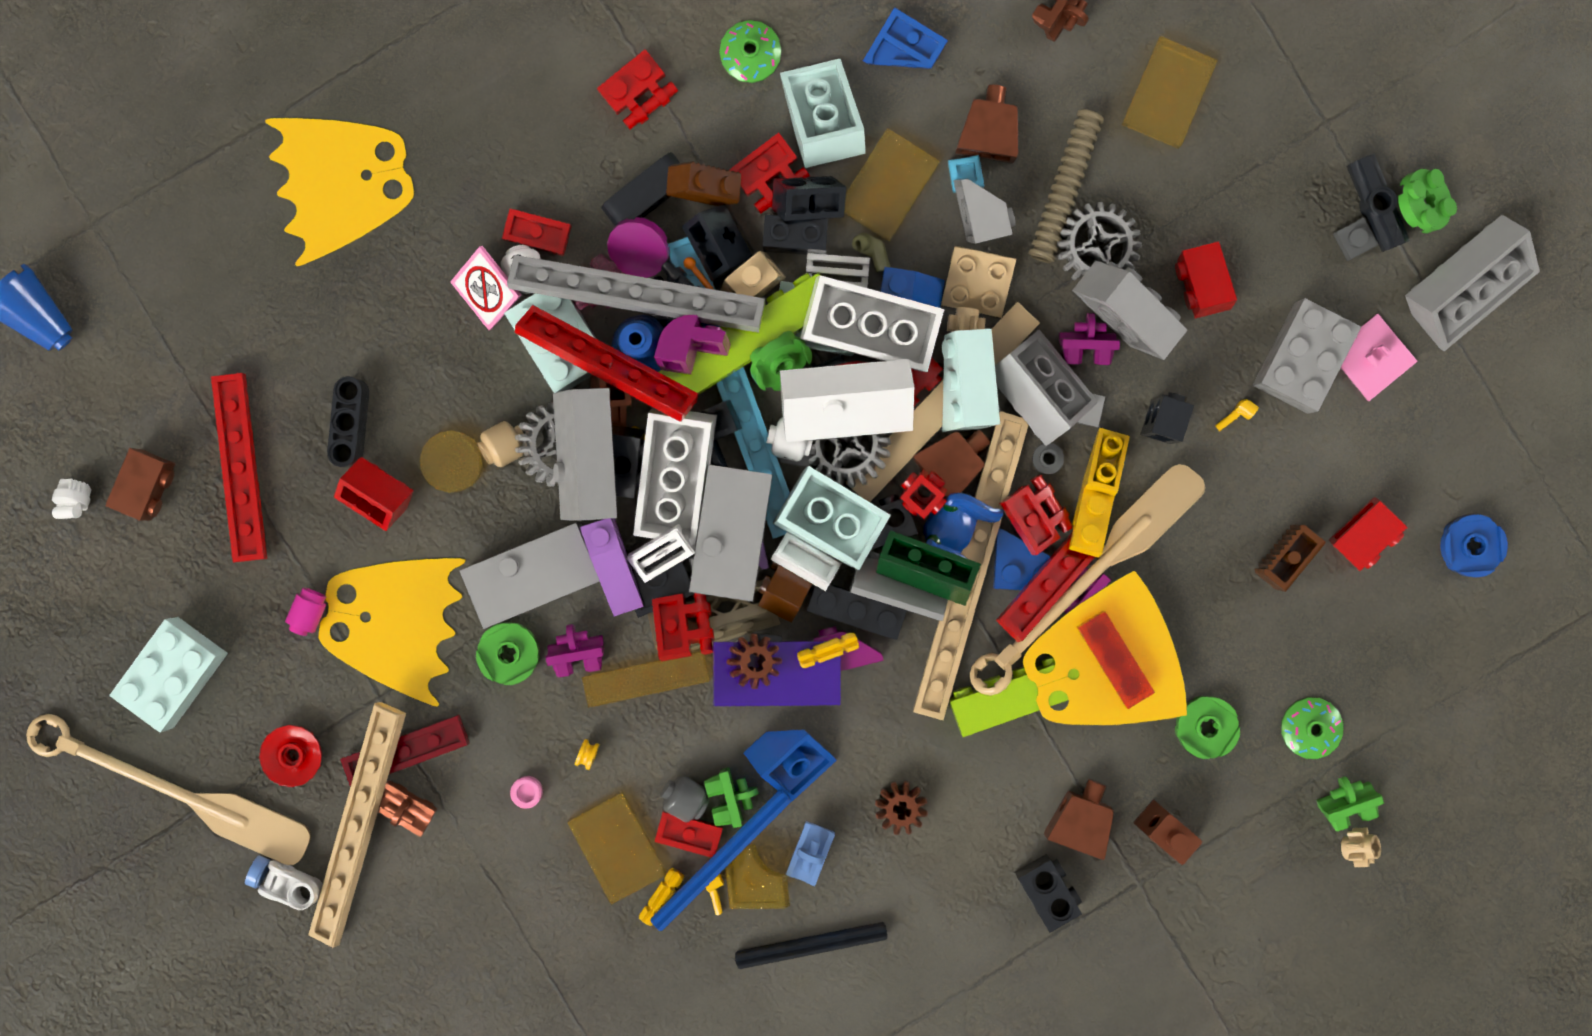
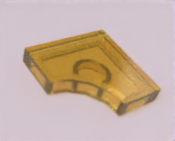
(754, 884)

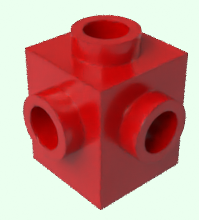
(919, 504)

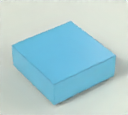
(966, 168)

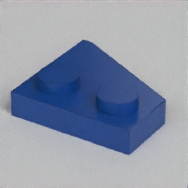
(905, 44)
(1014, 563)

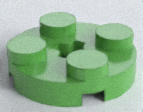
(1431, 187)
(766, 359)
(504, 671)
(1225, 724)

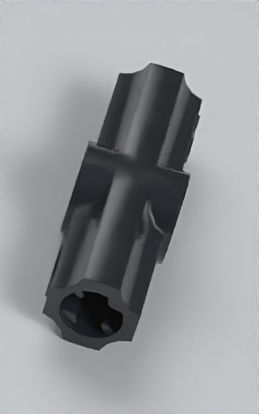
(1386, 222)

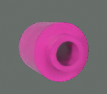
(306, 611)

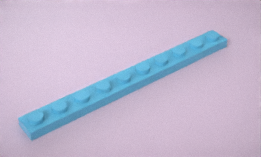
(736, 387)

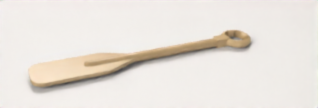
(1129, 537)
(223, 813)

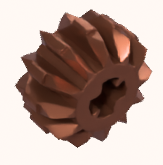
(764, 663)
(912, 803)

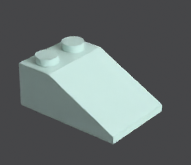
(823, 113)
(831, 518)

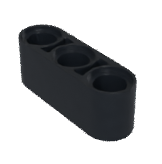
(642, 193)
(340, 408)

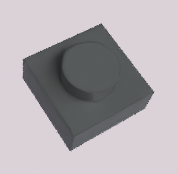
(1355, 239)

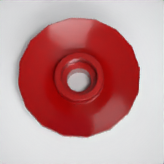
(277, 761)

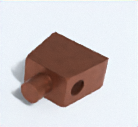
(991, 128)
(954, 459)
(1082, 821)
(1168, 832)

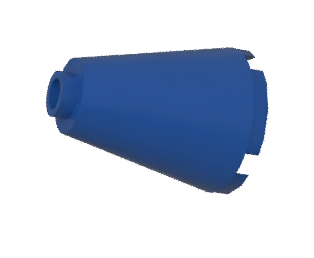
(31, 311)
(634, 328)

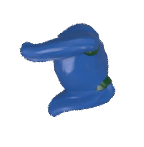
(956, 522)

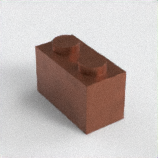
(141, 485)

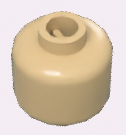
(499, 444)

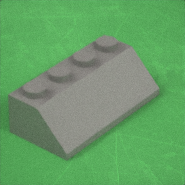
(1474, 281)

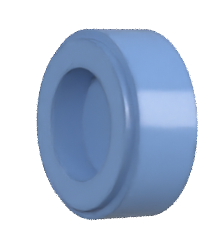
(257, 872)

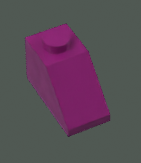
(862, 656)

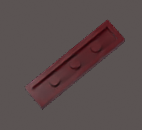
(419, 746)

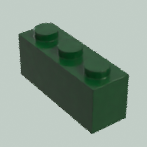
(927, 568)

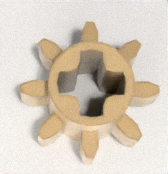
(965, 320)
(1361, 847)

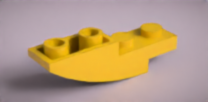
(1098, 492)

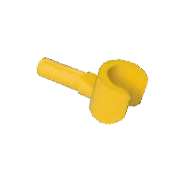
(1244, 407)
(712, 889)

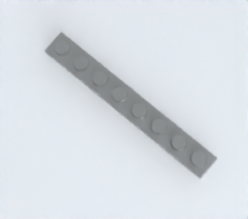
(635, 293)

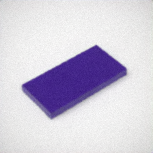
(792, 686)

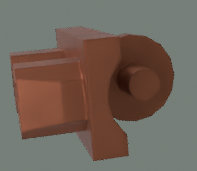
(1062, 15)
(406, 808)

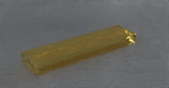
(645, 679)

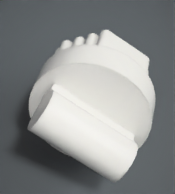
(71, 499)

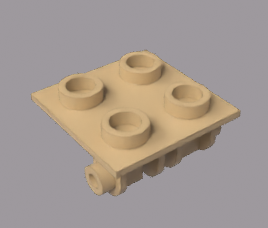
(978, 281)

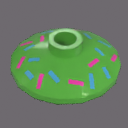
(752, 66)
(1297, 728)

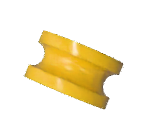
(587, 754)

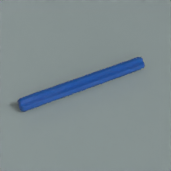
(721, 860)

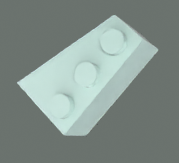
(969, 381)

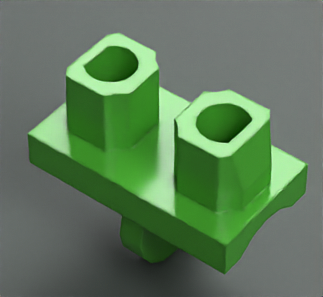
(1350, 800)
(730, 812)

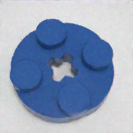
(1486, 559)

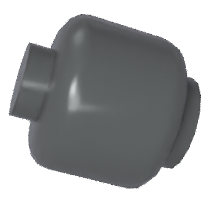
(684, 799)

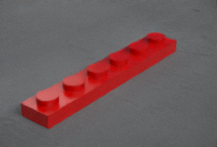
(606, 363)
(239, 467)

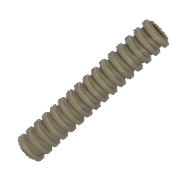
(1066, 185)

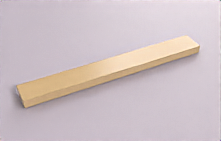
(928, 416)
(357, 824)

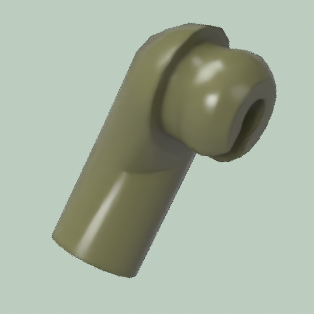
(873, 248)

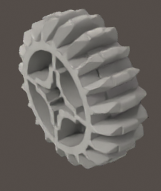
(1095, 230)
(532, 454)
(843, 456)

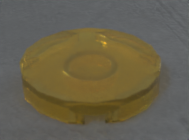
(451, 461)

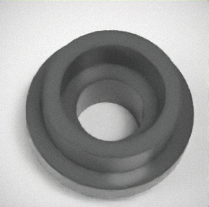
(1040, 465)

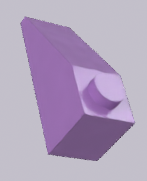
(612, 567)

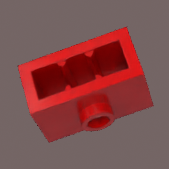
(1205, 280)
(373, 493)
(1368, 534)

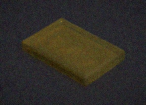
(1169, 92)
(889, 184)
(617, 848)

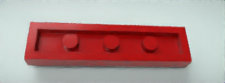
(1043, 591)

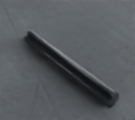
(811, 945)

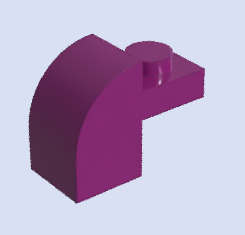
(683, 339)

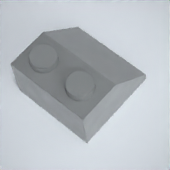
(982, 213)

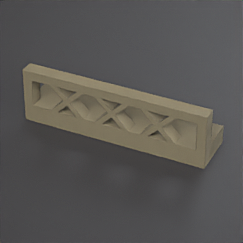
(733, 623)

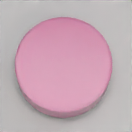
(526, 792)

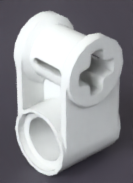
(284, 886)

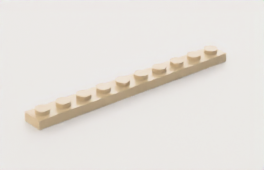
(954, 629)

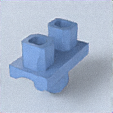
(810, 853)

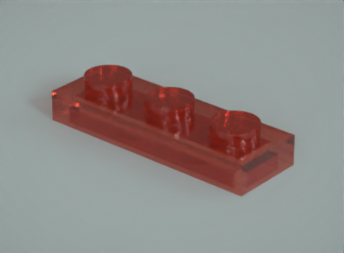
(1115, 659)

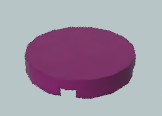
(638, 247)

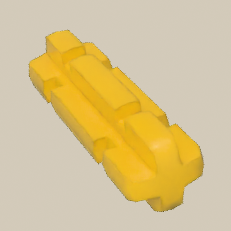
(828, 650)
(661, 895)

